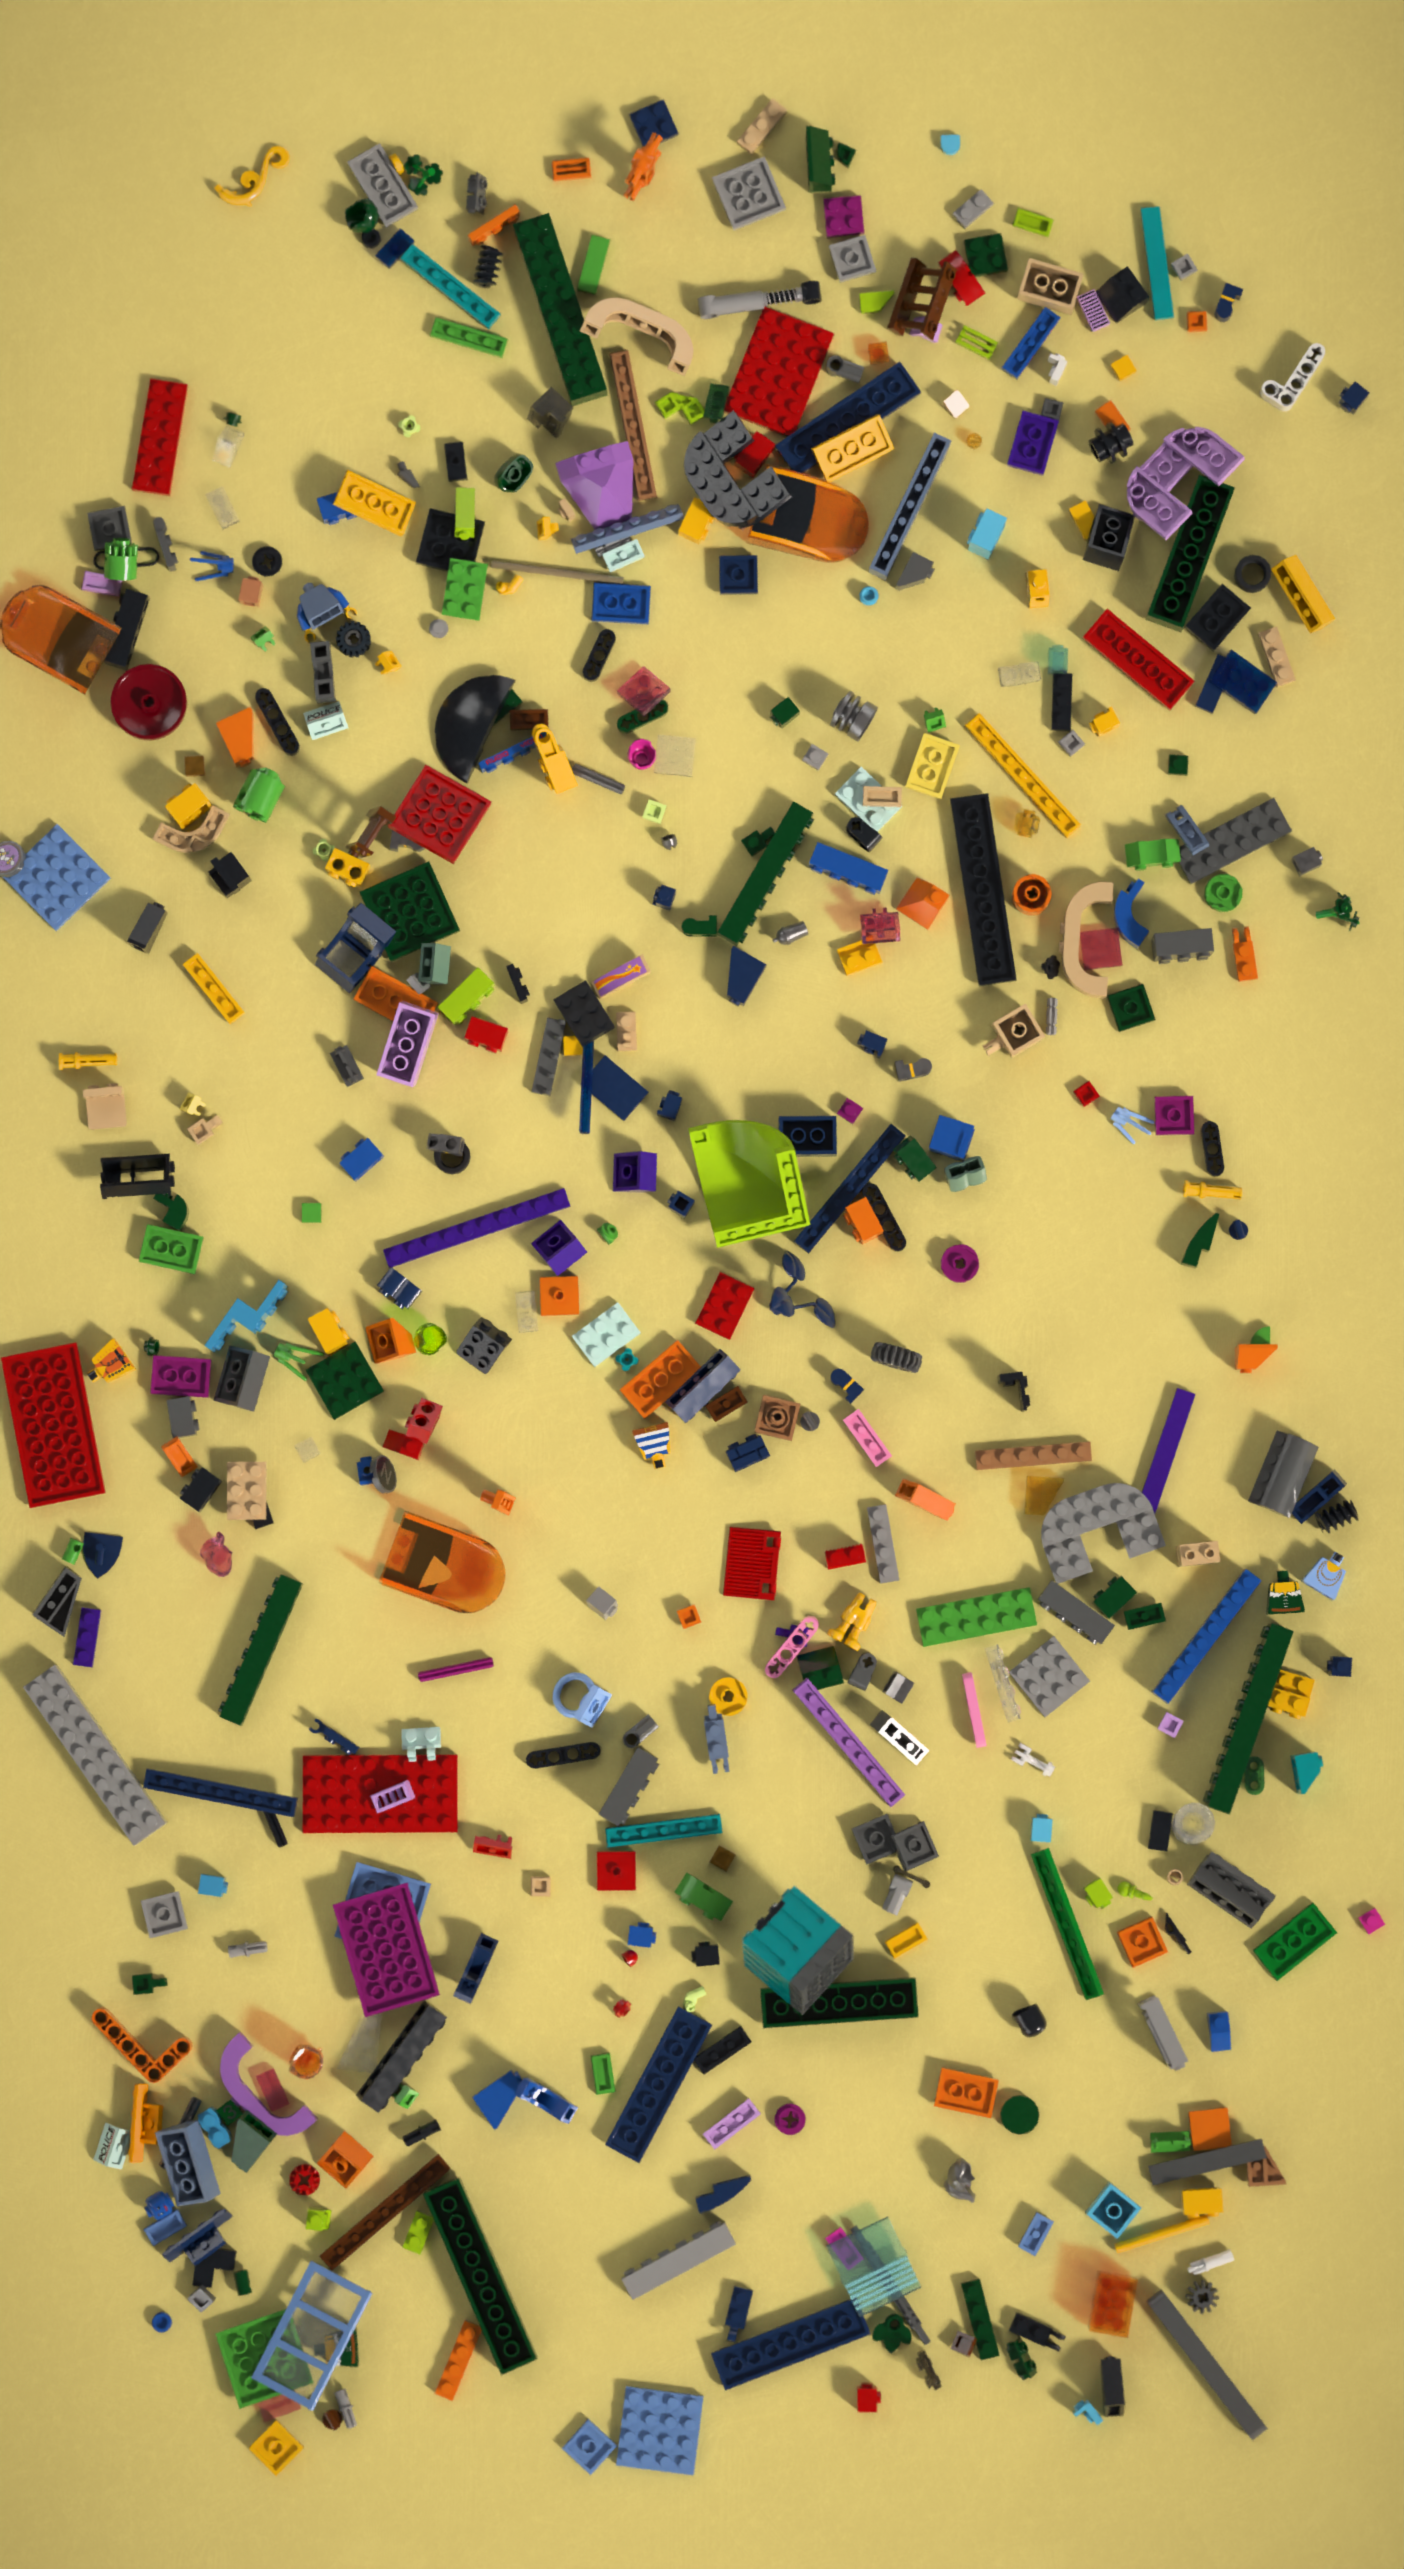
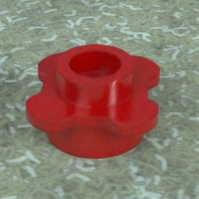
(622, 2008)

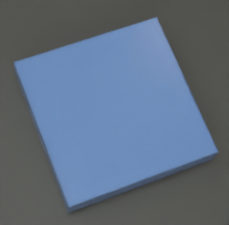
(589, 2446)

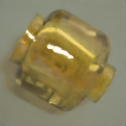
(1026, 823)

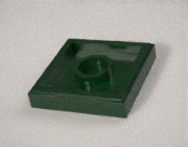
(1131, 1008)

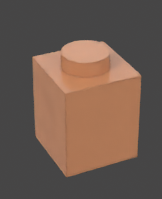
(251, 591)

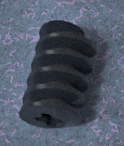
(487, 267)
(1336, 1516)

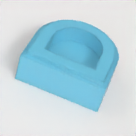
(950, 144)

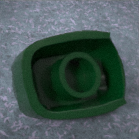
(513, 473)

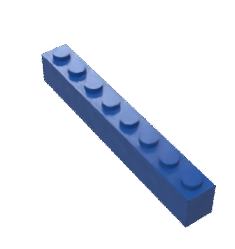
(1206, 1636)

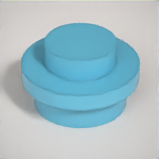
(868, 596)

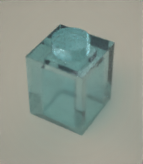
(1057, 659)

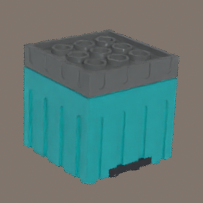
(797, 1949)

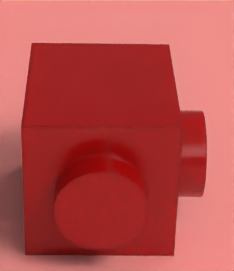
(867, 2397)

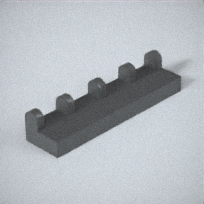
(548, 1056)

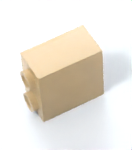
(1198, 1553)

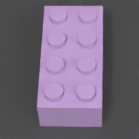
(407, 1044)

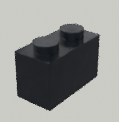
(200, 1489)

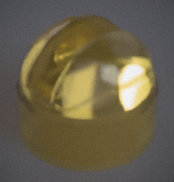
(974, 444)

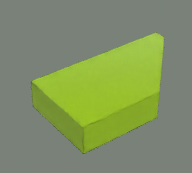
(874, 301)

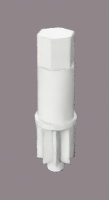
(1210, 2262)

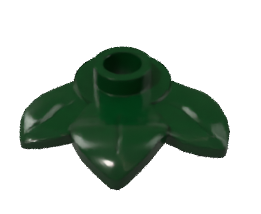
(892, 2335)

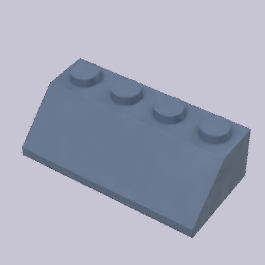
(188, 2163)

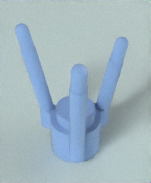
(1121, 1116)

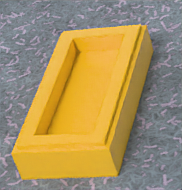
(905, 1940)

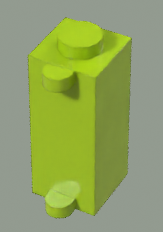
(465, 513)

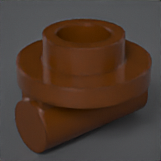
(332, 2419)

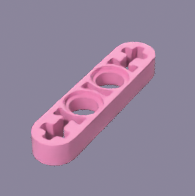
(791, 1646)
(974, 1710)

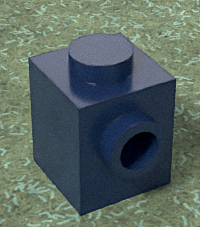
(1353, 397)
(680, 1204)
(1339, 1666)

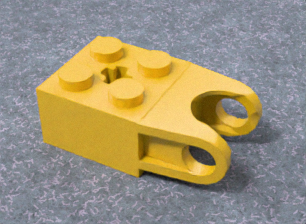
(553, 761)

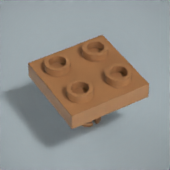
(777, 1418)

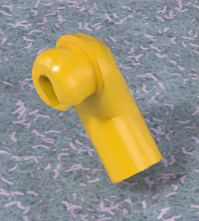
(509, 587)

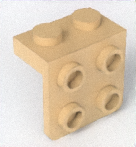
(105, 1106)

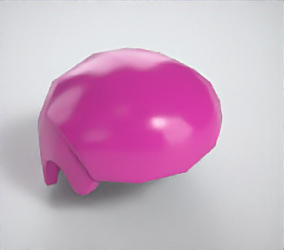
(641, 754)

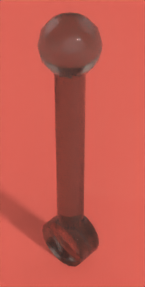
(897, 1869)

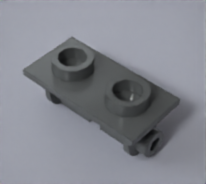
(476, 184)
(346, 1065)

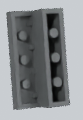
(1283, 1473)
(1231, 1889)

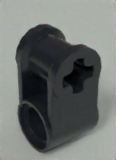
(865, 836)

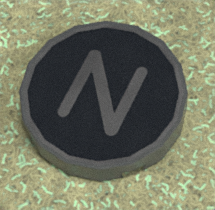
(383, 1473)

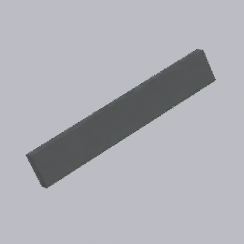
(1207, 2161)

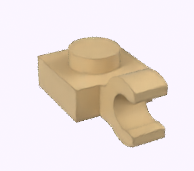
(202, 1131)

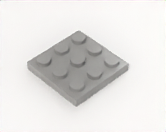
(748, 193)
(1049, 1676)

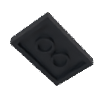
(1217, 617)
(584, 1013)

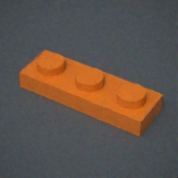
(494, 226)

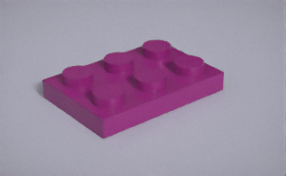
(180, 1376)

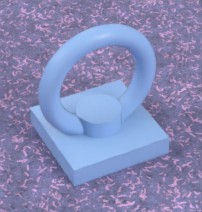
(590, 1705)

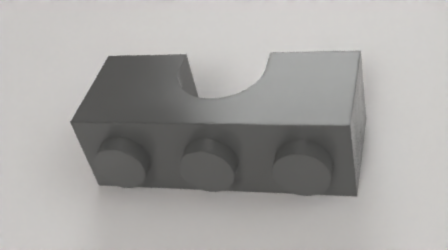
(323, 672)

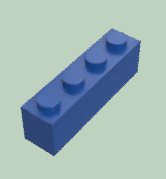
(849, 868)

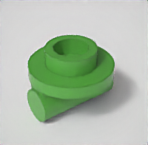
(608, 1232)

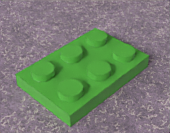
(464, 589)
(171, 1249)

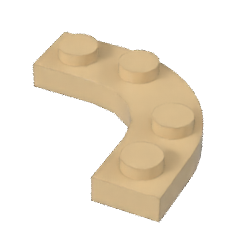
(195, 840)

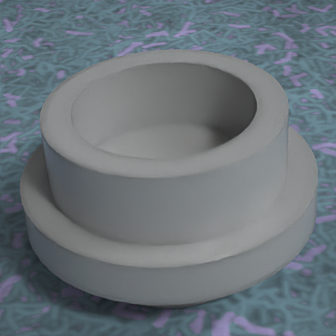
(438, 628)

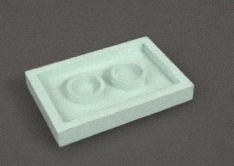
(852, 796)
(606, 1334)

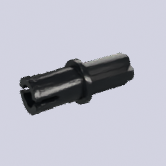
(421, 2133)

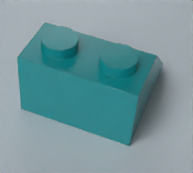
(1305, 1770)

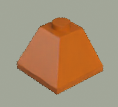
(923, 902)
(389, 1341)
(1251, 1356)

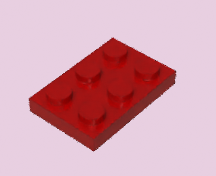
(724, 1306)

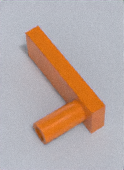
(500, 1501)

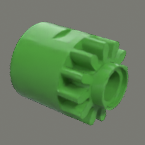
(120, 559)

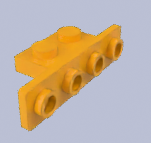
(145, 2122)

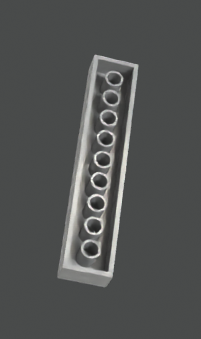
(95, 1755)

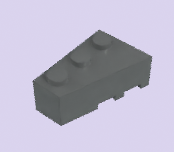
(59, 1601)

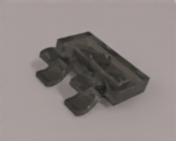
(931, 2378)

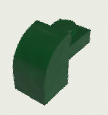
(178, 1210)

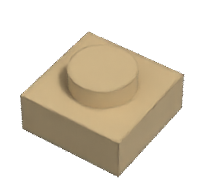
(565, 510)

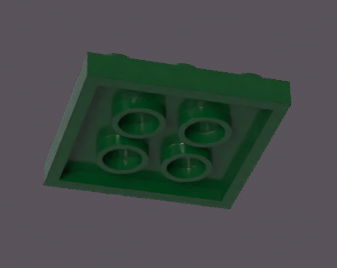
(344, 1380)

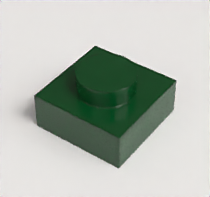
(1178, 765)

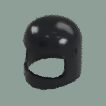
(1030, 2020)

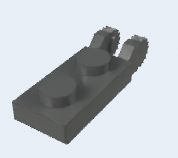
(165, 542)

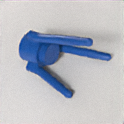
(224, 563)

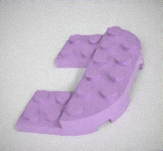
(1181, 451)

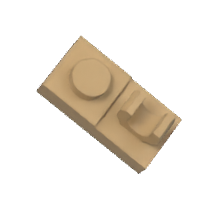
(626, 1031)

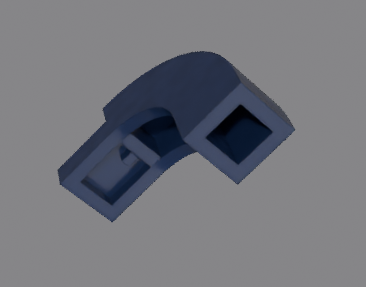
(476, 1968)

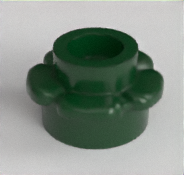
(233, 419)
(151, 1346)

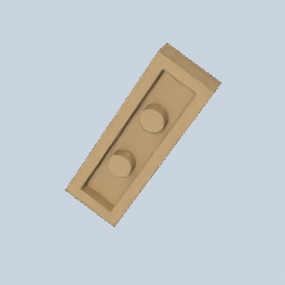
(761, 126)
(1276, 656)

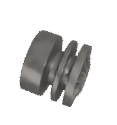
(854, 716)

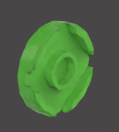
(1223, 893)

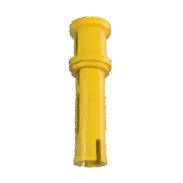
(77, 1060)
(1202, 1190)

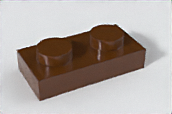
(528, 719)
(726, 1404)

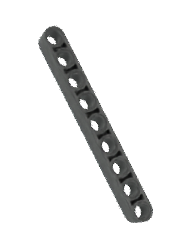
(1206, 2364)

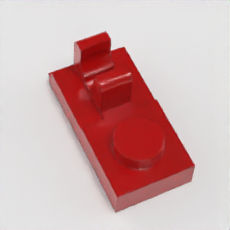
(489, 1846)

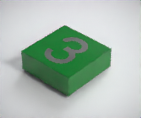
(229, 2112)

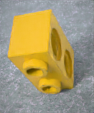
(349, 863)

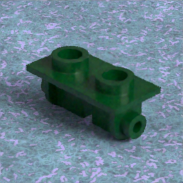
(1026, 2366)

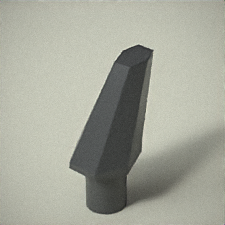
(407, 475)

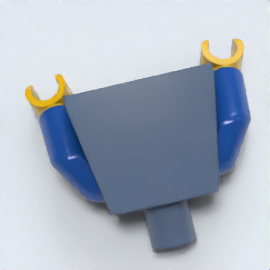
(320, 606)

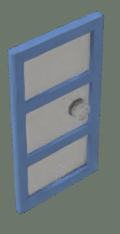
(312, 2335)

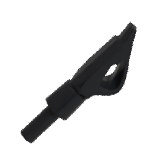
(1179, 1937)

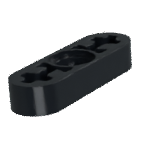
(588, 666)
(1205, 1135)

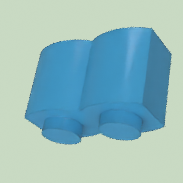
(217, 2131)

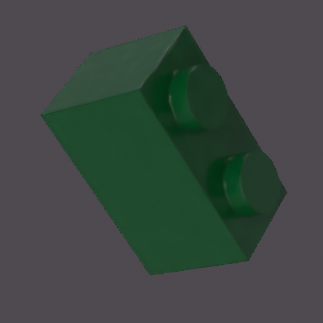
(914, 1159)
(1114, 1596)

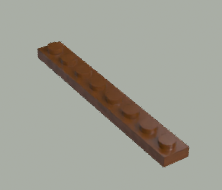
(385, 2212)

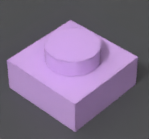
(1170, 1725)

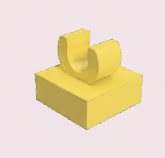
(190, 1104)

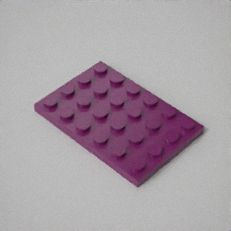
(386, 1949)

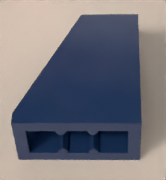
(743, 976)

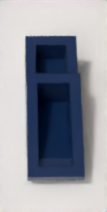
(1318, 1496)
(722, 2193)

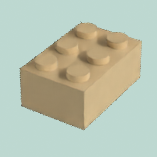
(1050, 286)

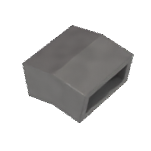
(898, 1687)

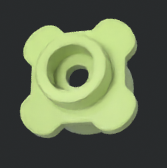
(409, 421)
(318, 850)

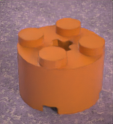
(1042, 892)

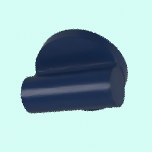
(1238, 1230)

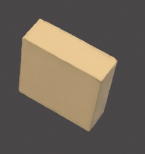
(540, 1886)

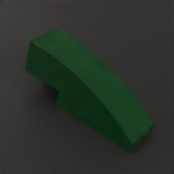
(1200, 1242)

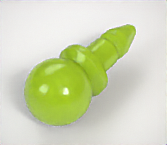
(1126, 1889)

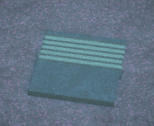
(873, 2266)

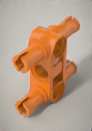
(643, 166)

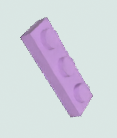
(731, 2123)

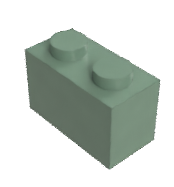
(434, 963)

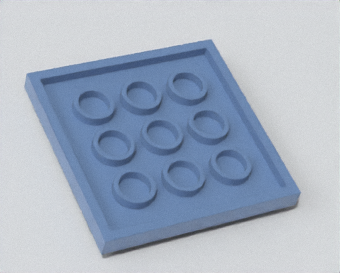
(58, 877)
(371, 1879)
(659, 2430)

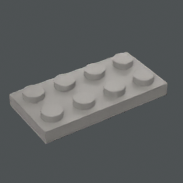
(382, 185)

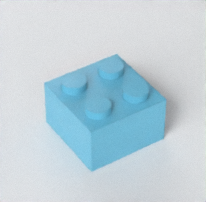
(988, 531)
(1113, 2210)

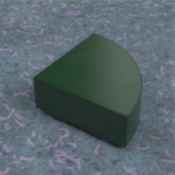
(845, 154)

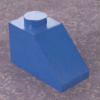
(1219, 2031)

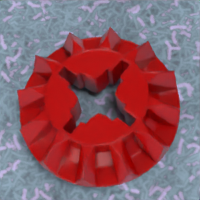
(305, 2170)

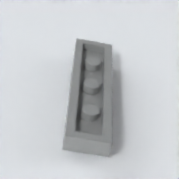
(883, 1543)

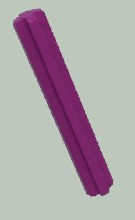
(455, 1669)

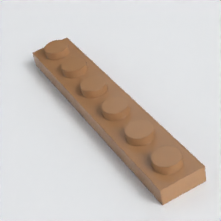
(1033, 1455)

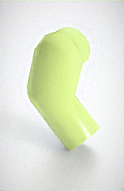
(691, 1998)

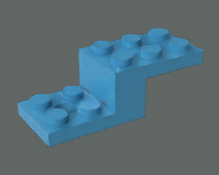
(247, 1316)

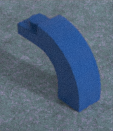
(1127, 926)
(546, 2099)

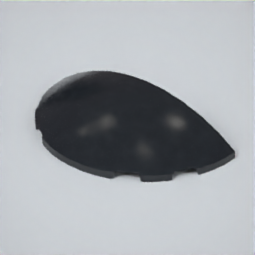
(467, 721)

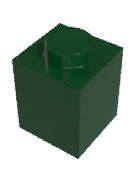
(784, 713)

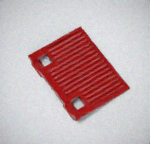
(751, 1563)

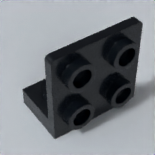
(1009, 1380)

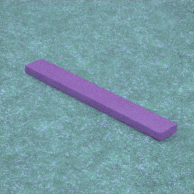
(848, 1742)

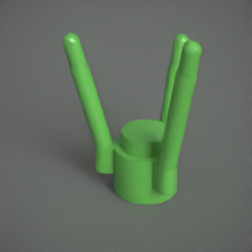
(284, 1353)

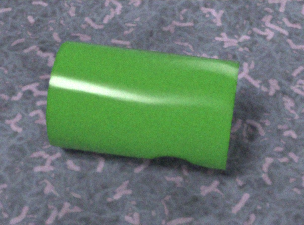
(72, 1551)

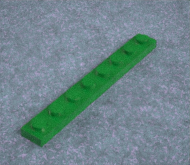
(1067, 1924)

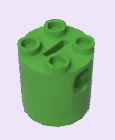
(259, 794)

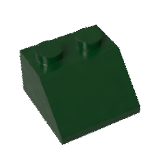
(821, 1668)

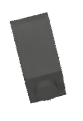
(915, 572)

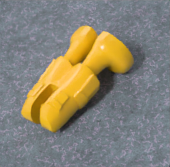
(857, 1617)

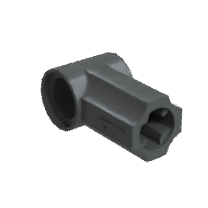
(847, 369)
(641, 1730)

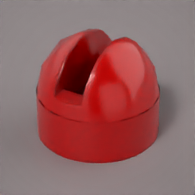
(630, 1957)

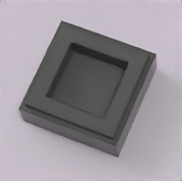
(1052, 409)

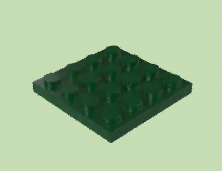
(413, 908)

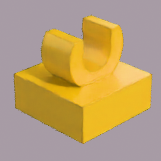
(546, 528)
(388, 661)

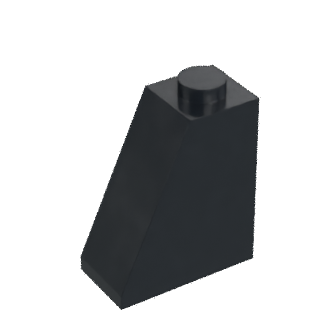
(147, 927)
(1112, 2387)

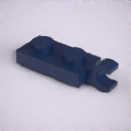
(332, 1737)
(738, 2310)

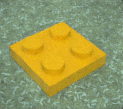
(276, 2447)

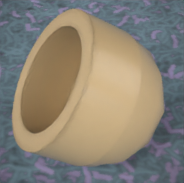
(1176, 1874)

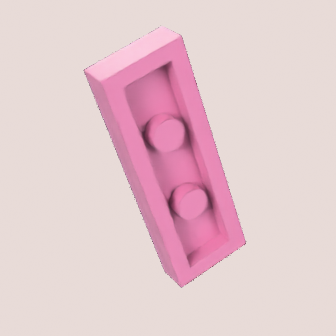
(867, 1438)

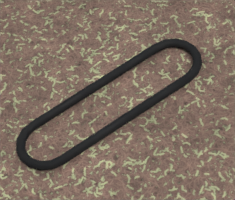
(138, 565)

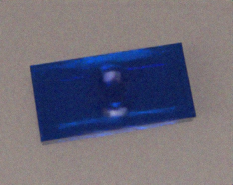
(394, 248)

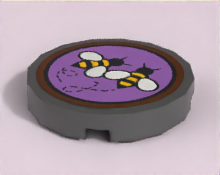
(11, 858)

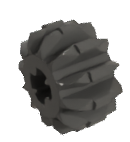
(1203, 2303)

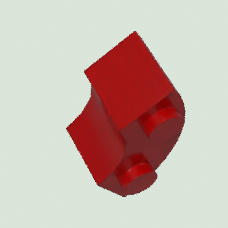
(965, 282)

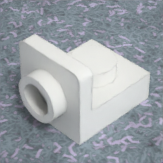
(1056, 371)

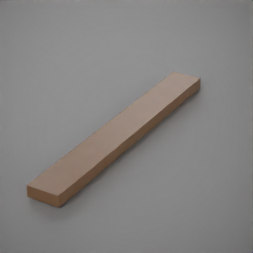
(633, 425)

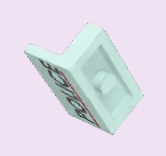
(325, 720)
(113, 2146)

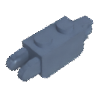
(716, 1738)

